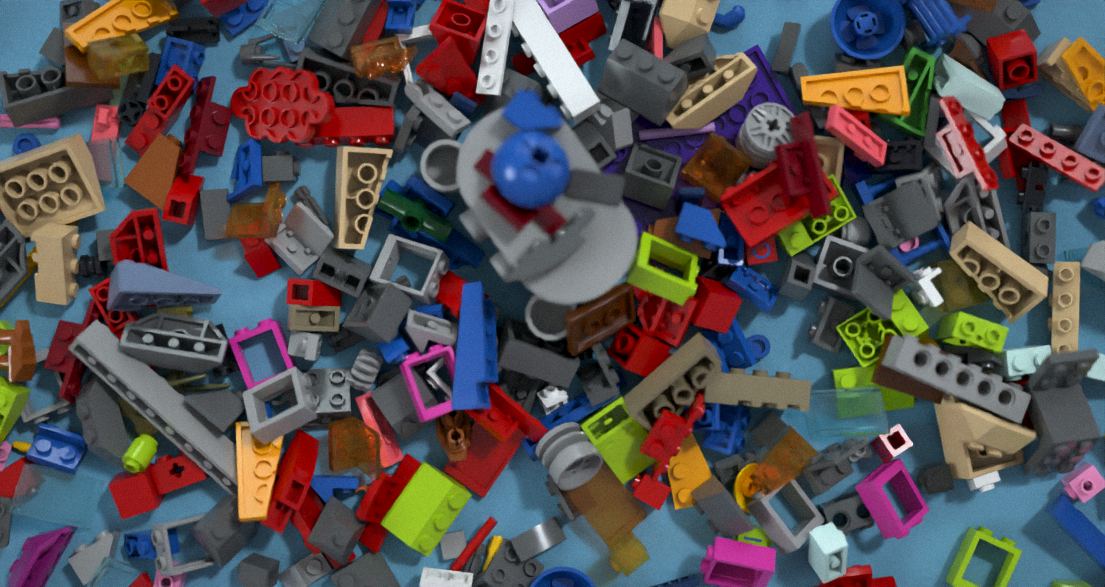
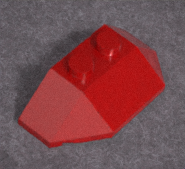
(140, 240)

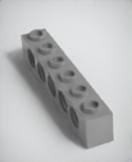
(901, 356)

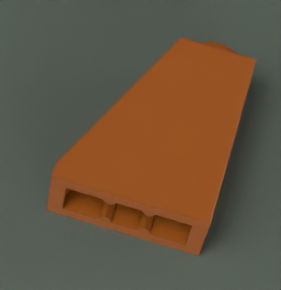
(157, 169)
(664, 230)

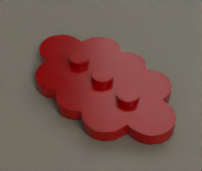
(282, 105)

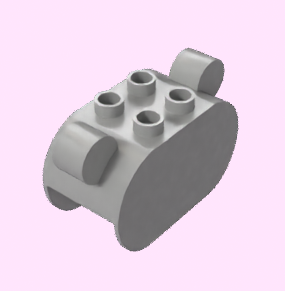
(581, 276)

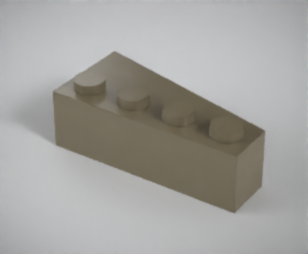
(674, 382)
(757, 389)

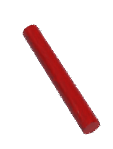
(474, 544)

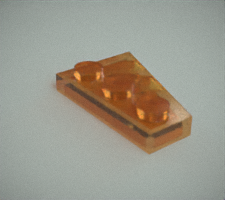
(783, 462)

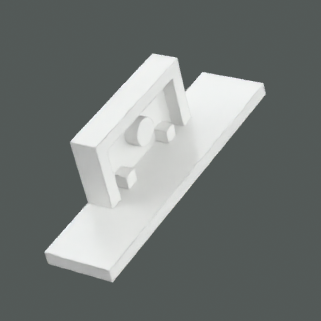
(495, 47)

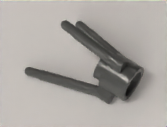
(255, 54)

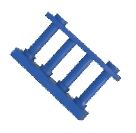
(936, 20)
(866, 193)

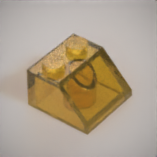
(956, 286)

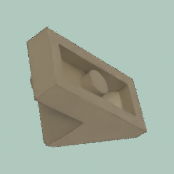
(313, 318)

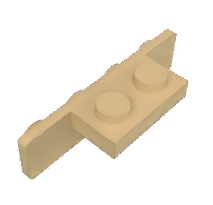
(1065, 307)

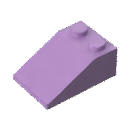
(566, 13)

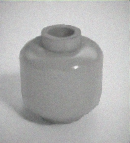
(856, 231)

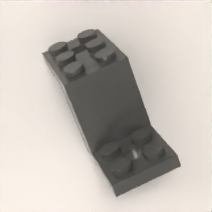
(1060, 412)

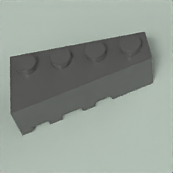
(44, 94)

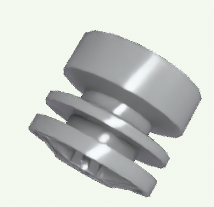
(757, 140)
(569, 456)

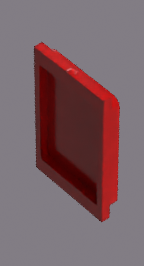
(484, 459)

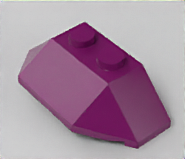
(40, 557)

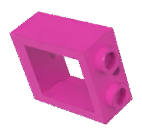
(244, 334)
(414, 360)
(879, 505)
(737, 564)

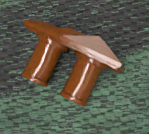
(21, 352)
(454, 434)

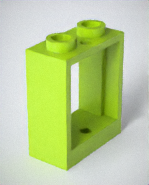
(657, 281)
(973, 330)
(966, 551)

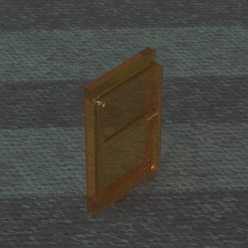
(607, 506)

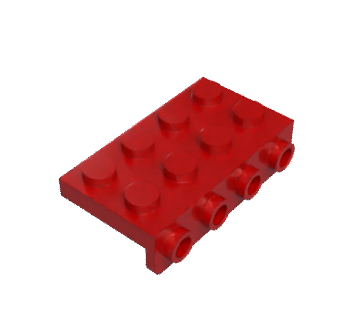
(760, 206)

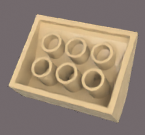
(50, 185)
(963, 461)

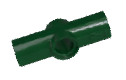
(415, 215)

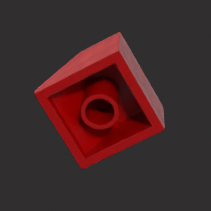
(463, 23)

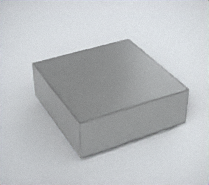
(453, 544)

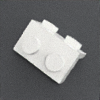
(923, 289)

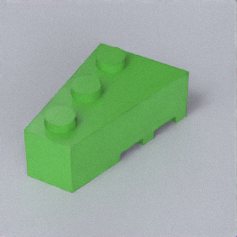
(919, 77)

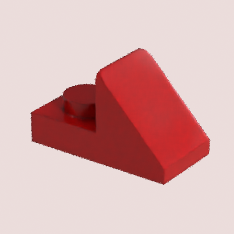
(260, 256)

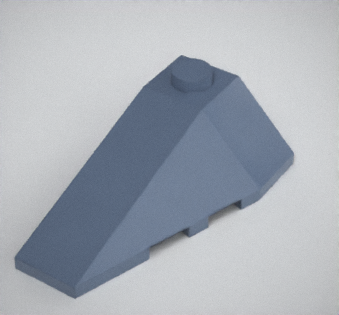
(141, 284)

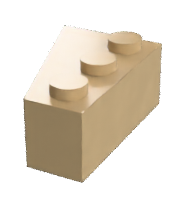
(1055, 72)
(56, 263)

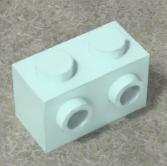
(1020, 361)
(827, 552)

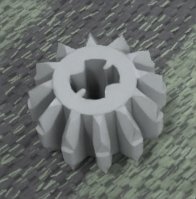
(365, 370)

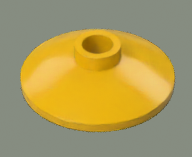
(745, 487)

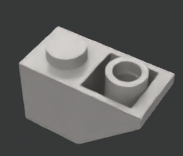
(90, 557)

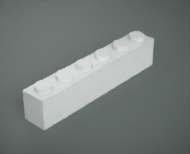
(553, 61)

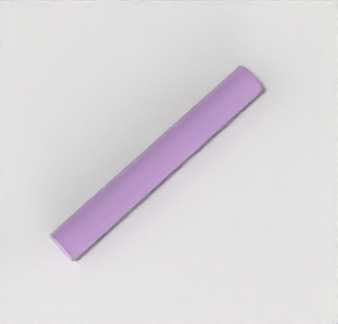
(670, 132)

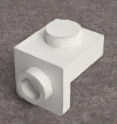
(552, 398)
(984, 482)

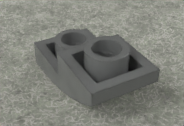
(974, 356)
(538, 539)

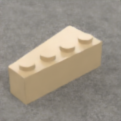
(357, 193)
(998, 271)

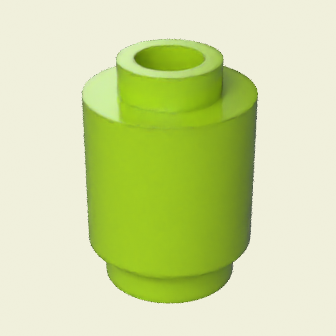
(140, 453)

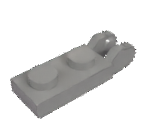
(436, 107)

